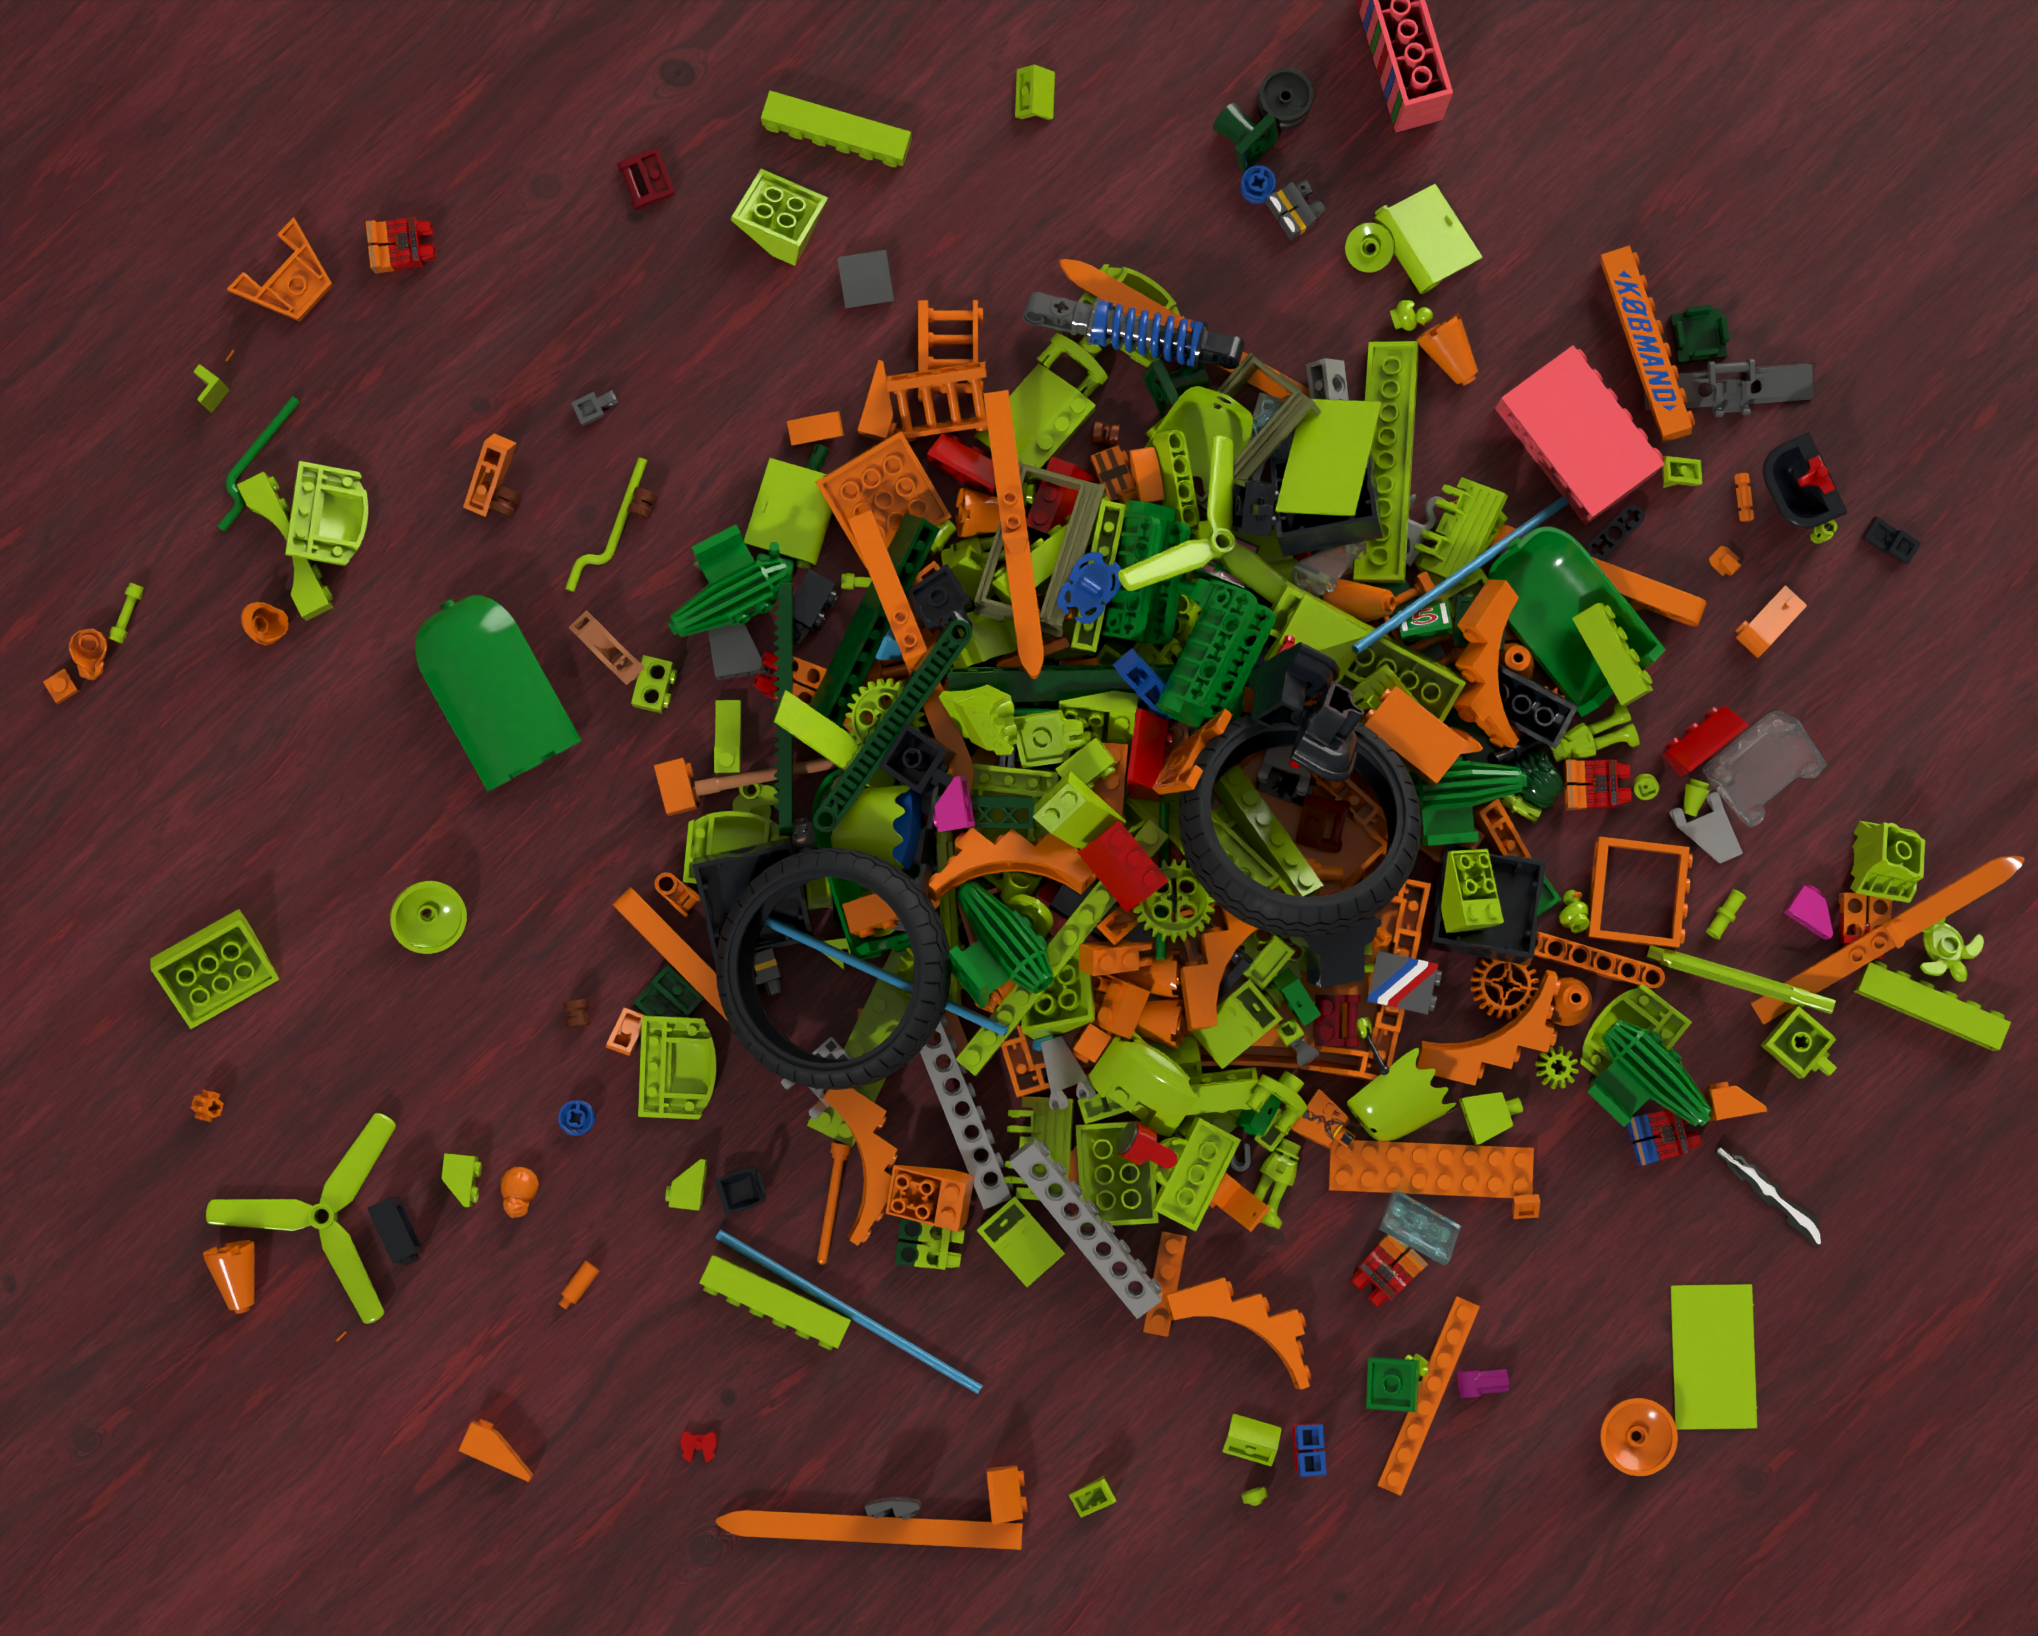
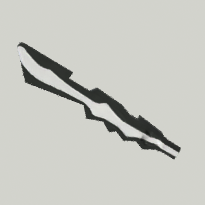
(1770, 1193)

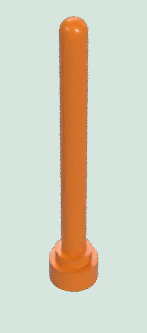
(839, 1153)

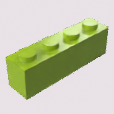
(1613, 654)
(1223, 1090)

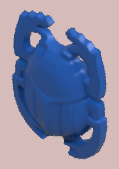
(1090, 587)

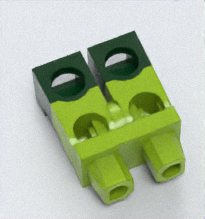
(934, 1246)

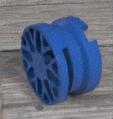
(1257, 184)
(577, 1117)

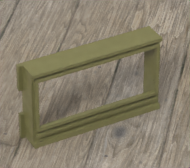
(1273, 432)
(1071, 551)

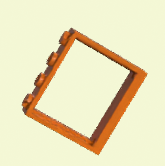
(1597, 892)

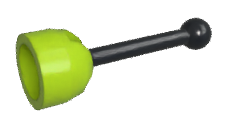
(1364, 1031)

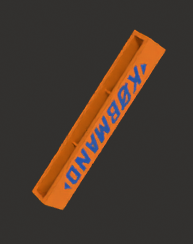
(1647, 344)

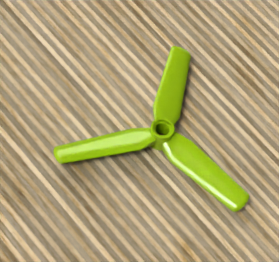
(1194, 554)
(337, 1193)

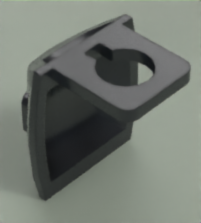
(741, 1190)

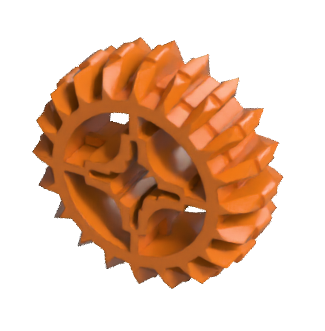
(1502, 997)

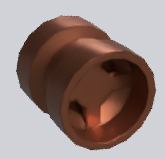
(1111, 433)
(505, 502)
(642, 503)
(577, 1016)

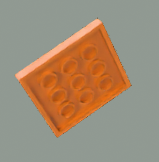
(887, 483)

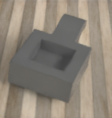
(590, 407)

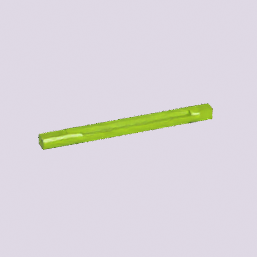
(949, 906)
(1740, 979)

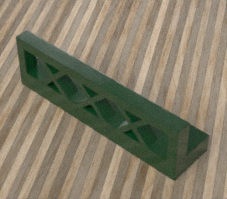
(1004, 803)

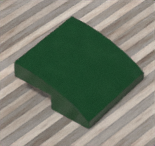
(668, 996)

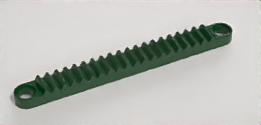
(784, 683)
(887, 728)

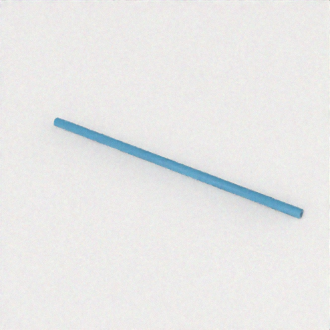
(1458, 576)
(880, 973)
(849, 1311)

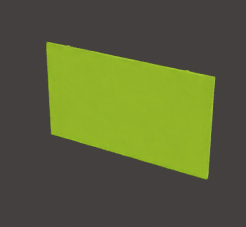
(1329, 458)
(1713, 1356)

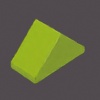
(1092, 1497)

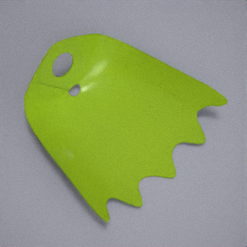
(1187, 416)
(870, 824)
(1399, 1101)

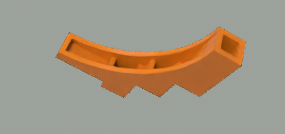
(1478, 664)
(1011, 853)
(1202, 982)
(1529, 1029)
(876, 1154)
(1278, 1330)

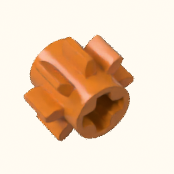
(207, 1105)

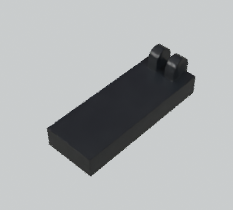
(1242, 963)

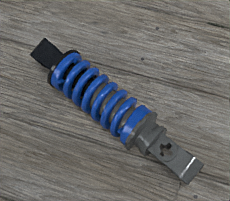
(1134, 331)

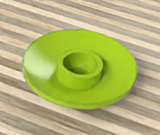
(1357, 247)

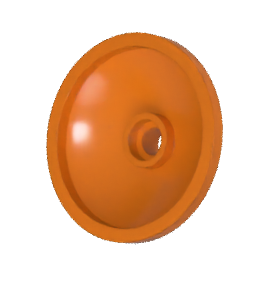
(1656, 1440)

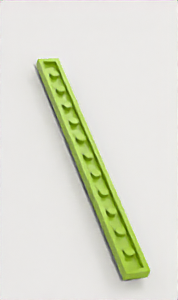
(1060, 952)

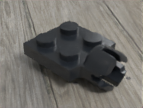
(941, 600)

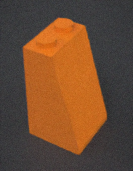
(1415, 735)

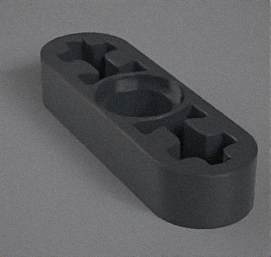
(1623, 515)

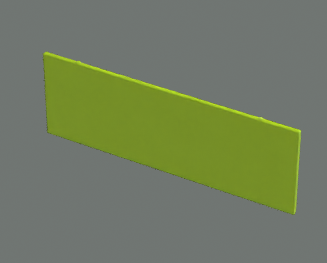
(823, 735)

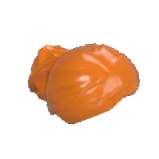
(88, 651)
(518, 1190)

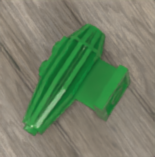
(735, 587)
(1448, 805)
(1004, 948)
(1642, 1071)

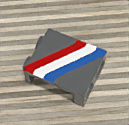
(1404, 983)

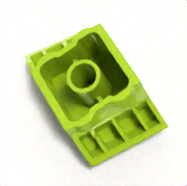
(988, 640)
(983, 717)
(1887, 861)

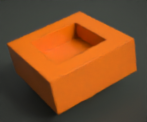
(61, 686)
(1526, 1206)

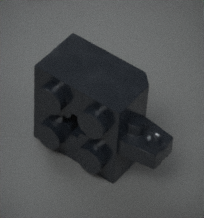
(1254, 506)
(811, 604)
(932, 764)

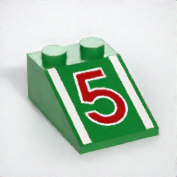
(1427, 623)

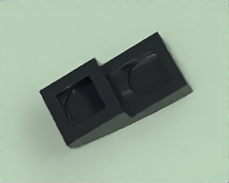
(1890, 540)
(1283, 787)

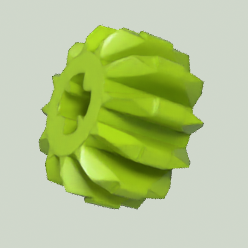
(1563, 1062)

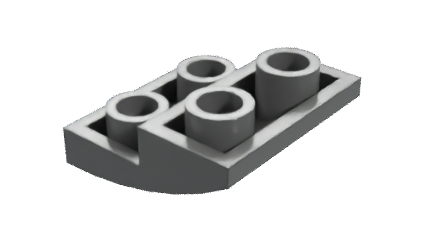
(865, 278)
(901, 1506)

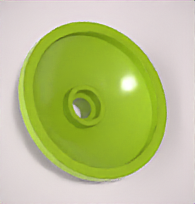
(429, 931)

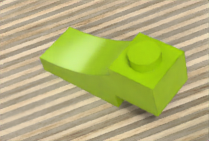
(728, 737)

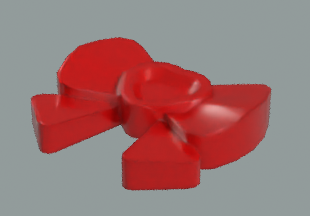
(698, 1441)

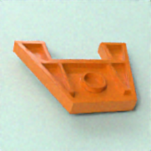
(295, 285)
(1178, 772)

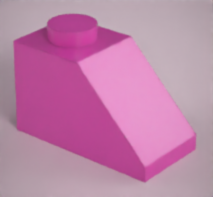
(954, 807)
(1810, 911)

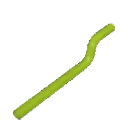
(615, 534)

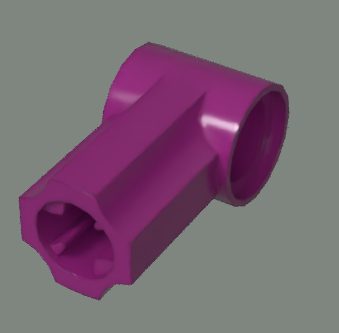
(1475, 1382)

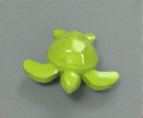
(1947, 949)

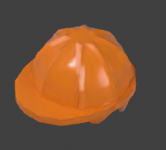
(264, 622)

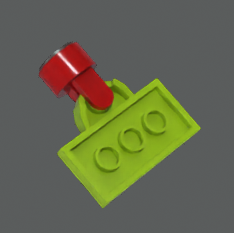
(1184, 1167)

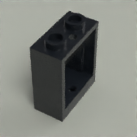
(396, 1231)

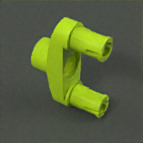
(1082, 354)
(1287, 1091)

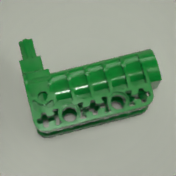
(1139, 613)
(1214, 651)

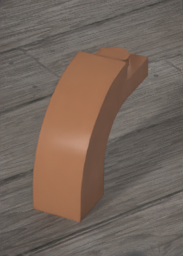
(606, 648)

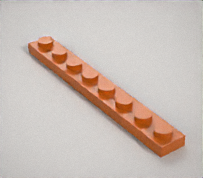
(1432, 1387)

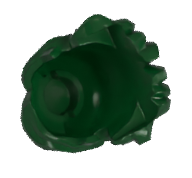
(1543, 780)

